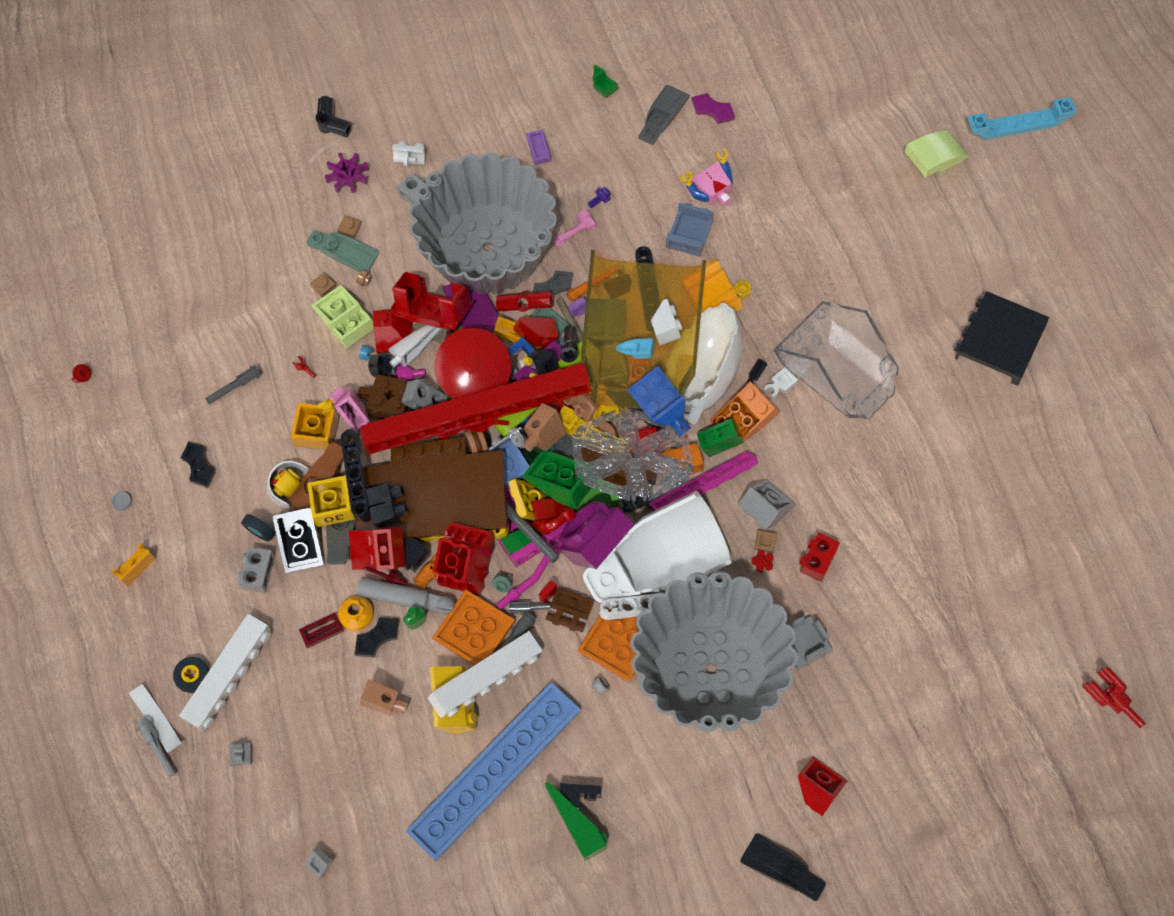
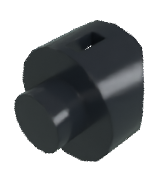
(380, 365)

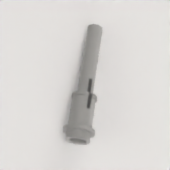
(151, 739)

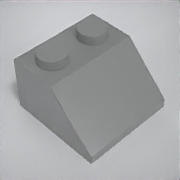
(766, 504)

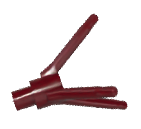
(391, 577)

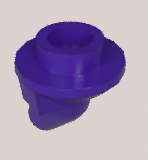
(603, 194)

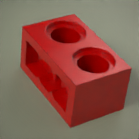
(822, 558)

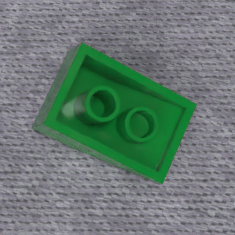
(557, 478)

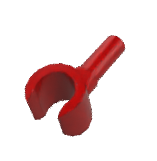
(302, 366)

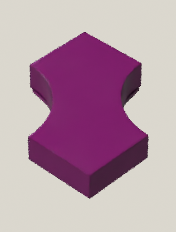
(705, 105)

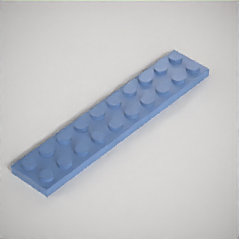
(493, 771)

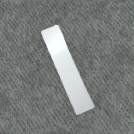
(159, 722)

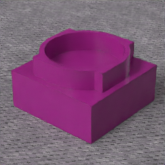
(593, 534)

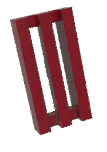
(323, 637)

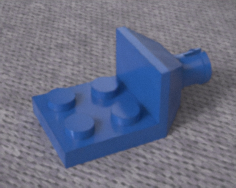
(660, 400)

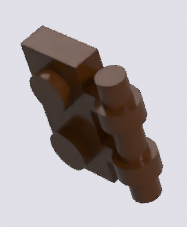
(571, 604)

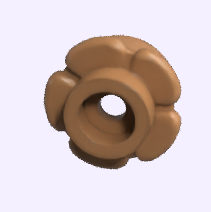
(363, 277)

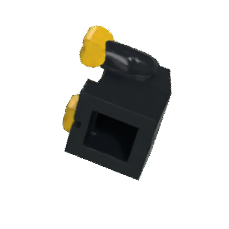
(541, 362)

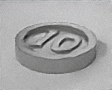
(121, 501)

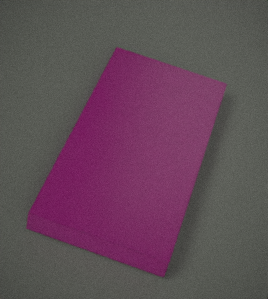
(481, 314)

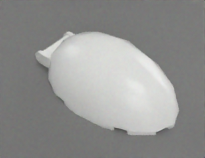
(717, 360)

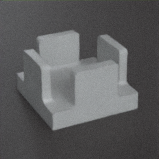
(810, 641)

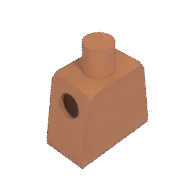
(543, 429)
(375, 694)

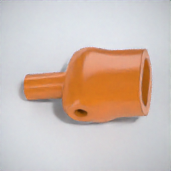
(425, 574)

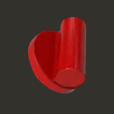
(81, 373)

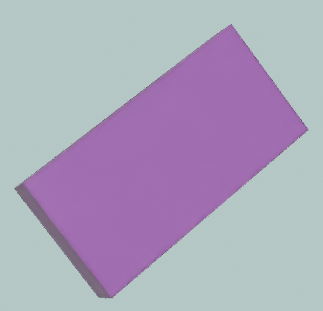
(538, 147)

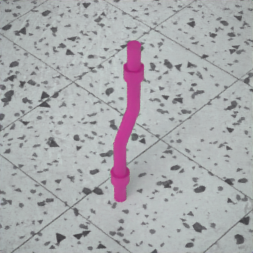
(514, 594)

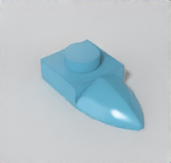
(637, 348)

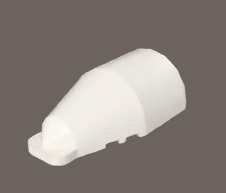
(661, 549)

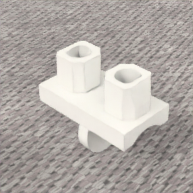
(408, 154)

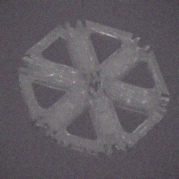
(618, 456)

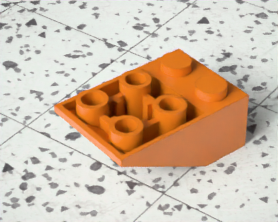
(749, 411)

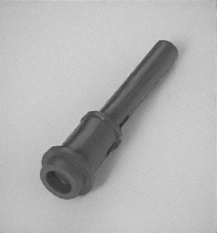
(242, 379)
(520, 628)

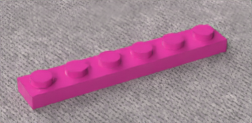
(708, 480)

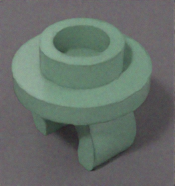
(502, 583)

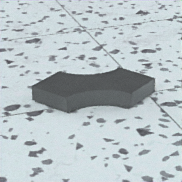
(559, 282)

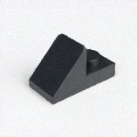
(574, 792)

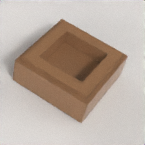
(765, 541)

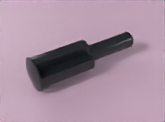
(756, 371)

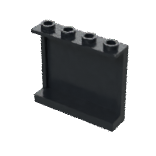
(1002, 335)

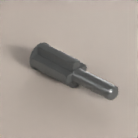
(526, 606)

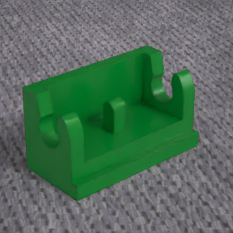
(719, 438)

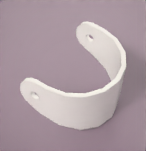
(285, 464)

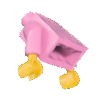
(349, 407)

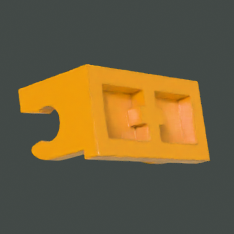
(134, 565)

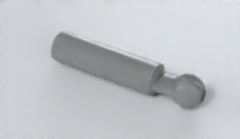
(404, 596)

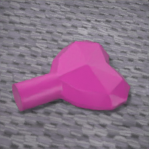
(407, 373)

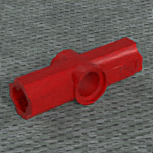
(535, 300)

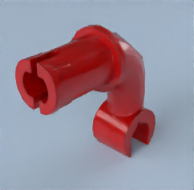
(547, 526)

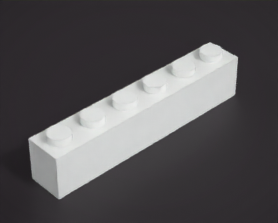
(225, 673)
(484, 675)

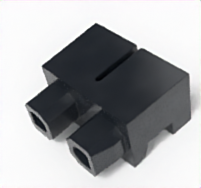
(384, 504)

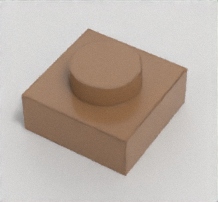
(349, 226)
(322, 285)

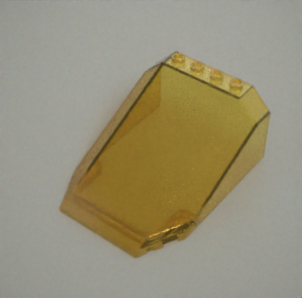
(620, 309)

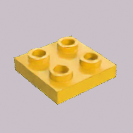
(524, 494)

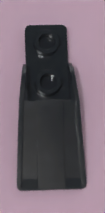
(781, 867)

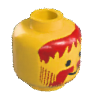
(286, 483)

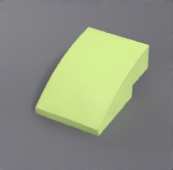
(935, 152)
(343, 316)

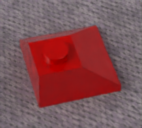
(389, 329)
(819, 785)

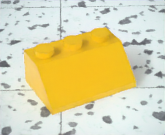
(466, 718)

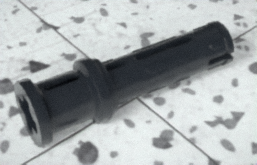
(569, 345)

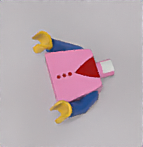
(712, 183)

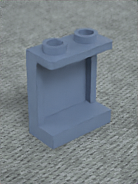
(690, 229)

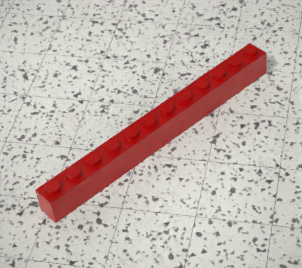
(475, 408)

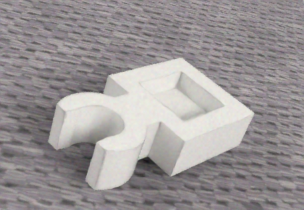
(781, 382)

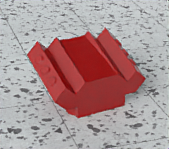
(463, 558)

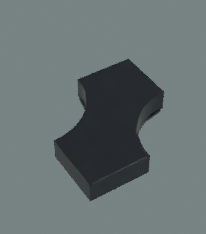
(201, 473)
(384, 631)

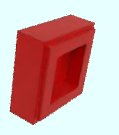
(547, 592)

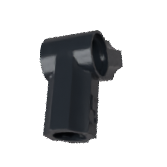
(325, 120)

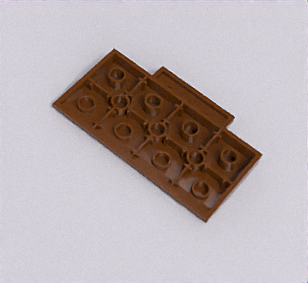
(444, 487)

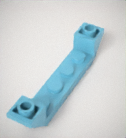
(1021, 123)

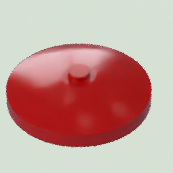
(471, 363)

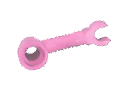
(586, 221)

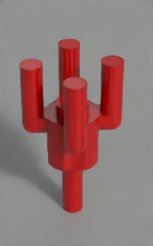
(1113, 695)

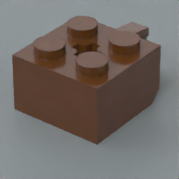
(384, 397)

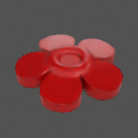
(762, 561)

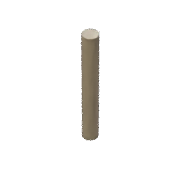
(564, 309)

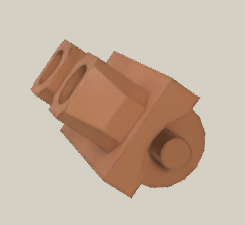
(583, 406)

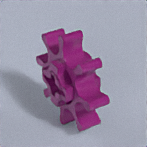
(340, 175)

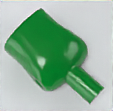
(414, 618)

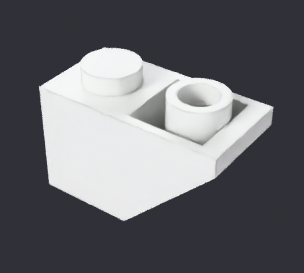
(665, 325)

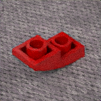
(546, 509)

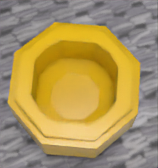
(742, 289)

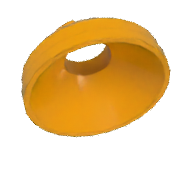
(359, 621)

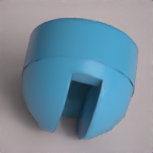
(364, 352)

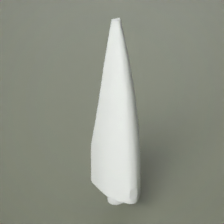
(412, 345)

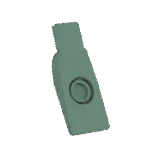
(343, 250)

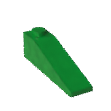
(583, 831)

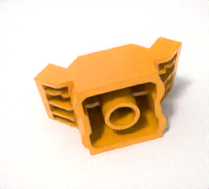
(718, 288)

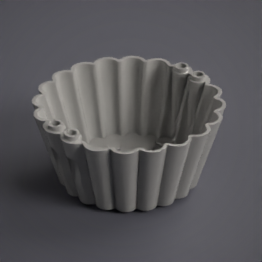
(480, 206)
(717, 625)

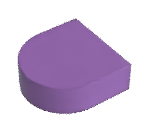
(577, 307)

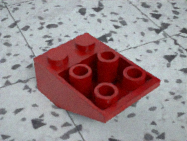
(377, 548)

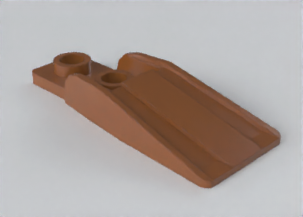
(324, 468)

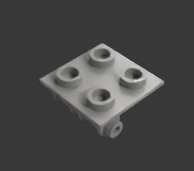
(516, 435)

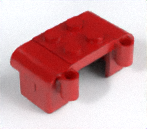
(418, 306)

